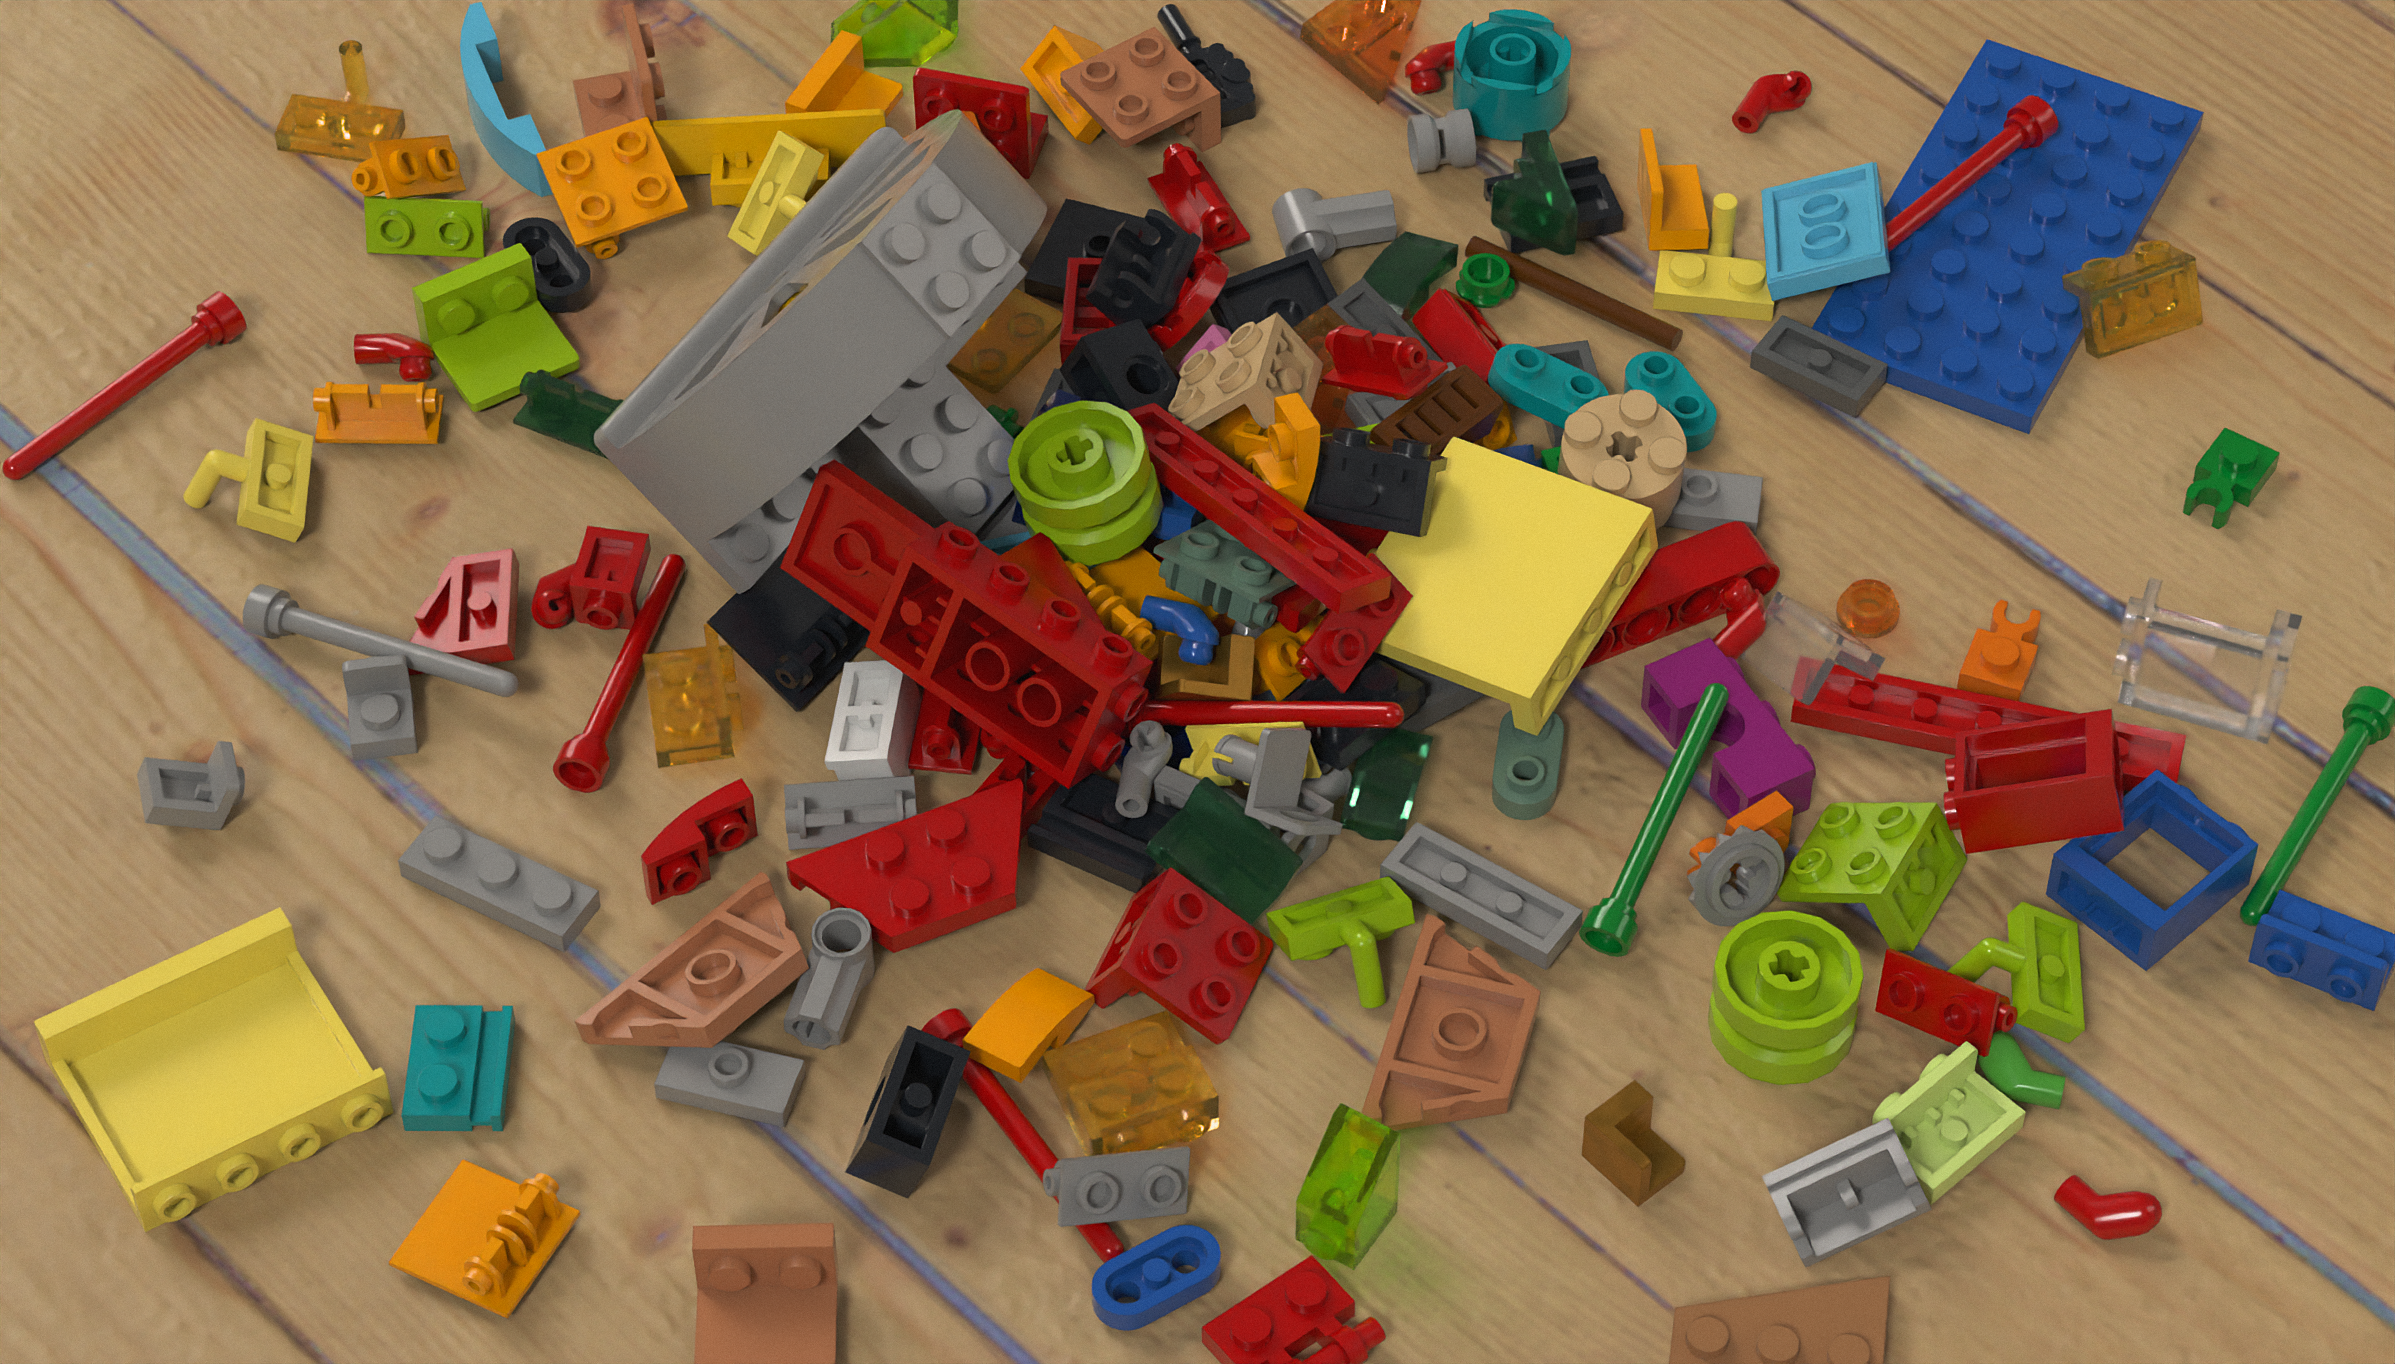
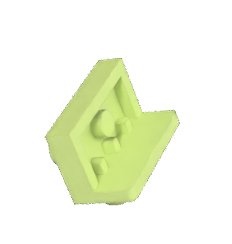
(1950, 1120)

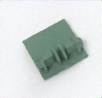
(1222, 572)

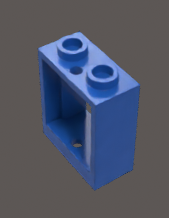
(2121, 912)

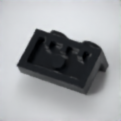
(1374, 482)

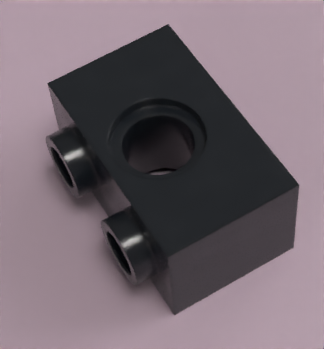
(1120, 368)
(908, 1112)

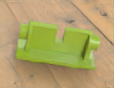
(426, 226)

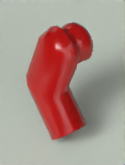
(395, 348)
(552, 599)
(1744, 617)

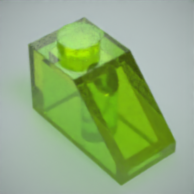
(900, 30)
(1349, 1188)

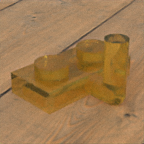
(335, 126)

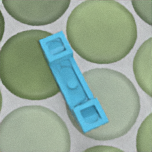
(511, 141)

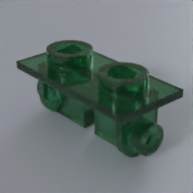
(562, 412)

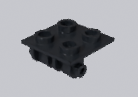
(788, 634)

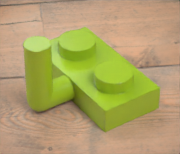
(1348, 918)
(2042, 967)

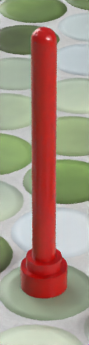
(2026, 126)
(215, 322)
(1312, 713)
(585, 758)
(952, 1027)

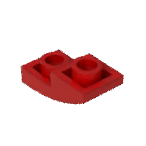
(680, 852)

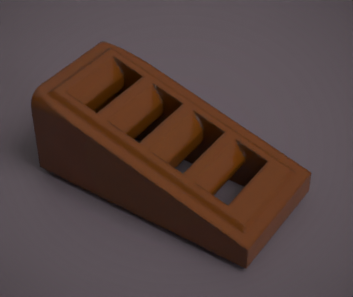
(1462, 394)

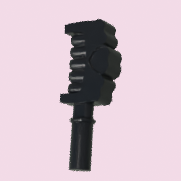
(1216, 65)

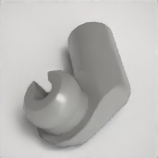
(1141, 766)

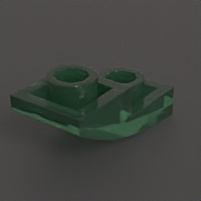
(1407, 270)
(1387, 786)

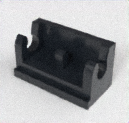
(1143, 273)

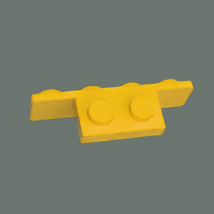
(737, 145)

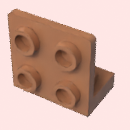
(1145, 89)
(626, 95)
(766, 1293)

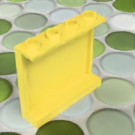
(1513, 578)
(211, 1070)

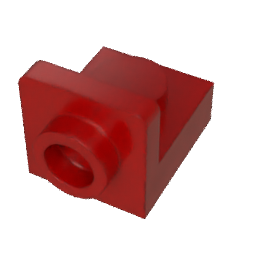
(609, 577)

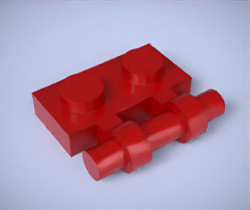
(1288, 1318)

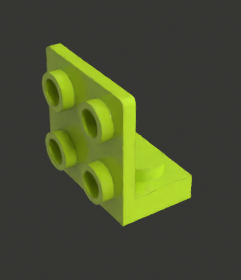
(491, 327)
(1881, 855)

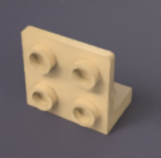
(1249, 370)

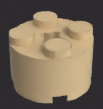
(1627, 449)

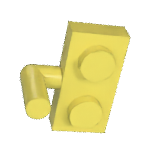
(776, 192)
(1714, 281)
(271, 477)

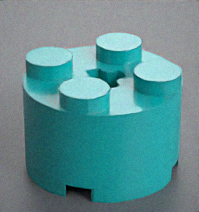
(1512, 74)

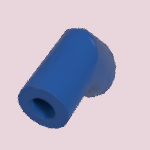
(1187, 622)

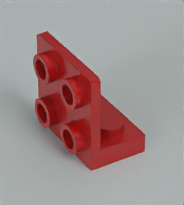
(998, 108)
(1183, 955)

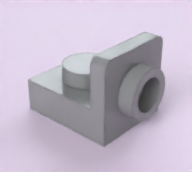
(380, 707)

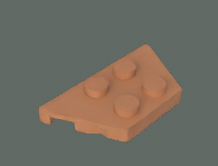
(705, 978)
(1452, 1037)

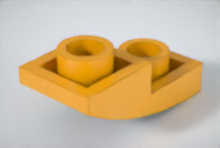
(1294, 450)
(1025, 1022)

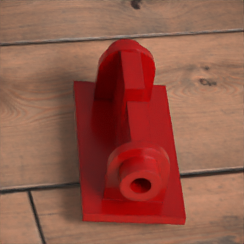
(1196, 201)
(1379, 363)
(1347, 640)
(943, 738)
(1942, 1002)

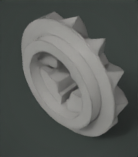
(1757, 877)

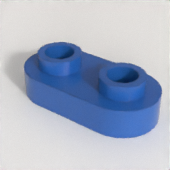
(1152, 1278)

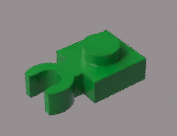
(2230, 472)

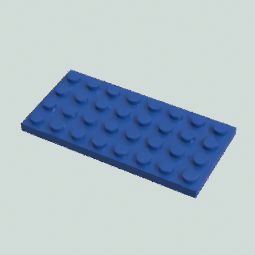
(1979, 288)

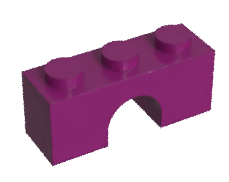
(1759, 750)

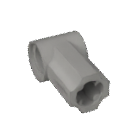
(1332, 223)
(834, 979)

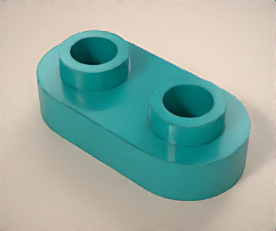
(1542, 383)
(1676, 392)

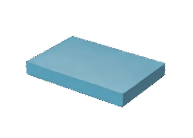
(1824, 231)

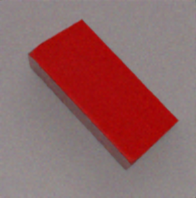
(1458, 332)

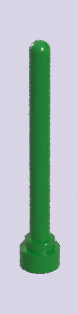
(2367, 719)
(1612, 923)

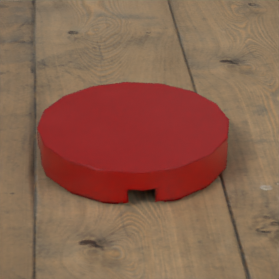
(1198, 292)

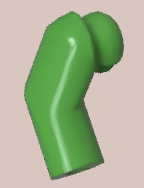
(2012, 1075)

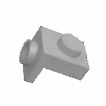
(191, 791)

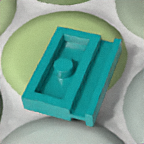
(458, 1068)

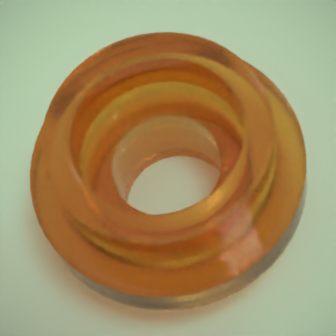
(1868, 609)

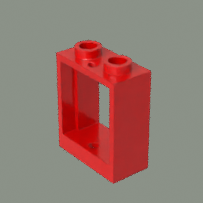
(2036, 782)

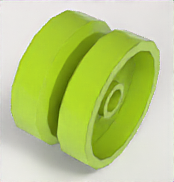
(1086, 481)
(1785, 997)

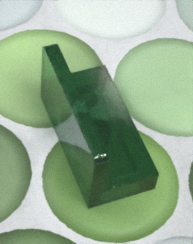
(1226, 853)

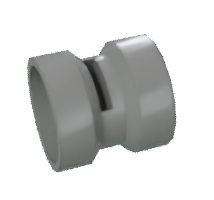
(1441, 140)

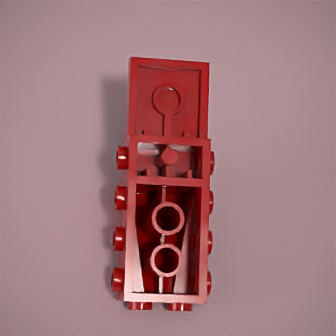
(980, 630)

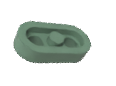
(1527, 758)

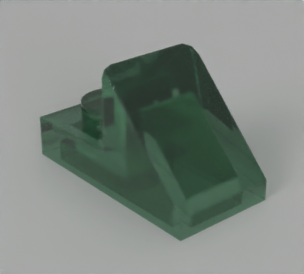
(1538, 199)

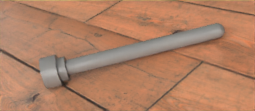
(273, 613)

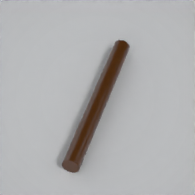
(1581, 296)

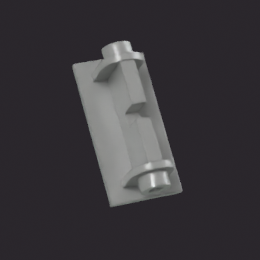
(840, 810)
(1120, 1186)

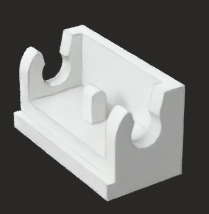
(873, 722)

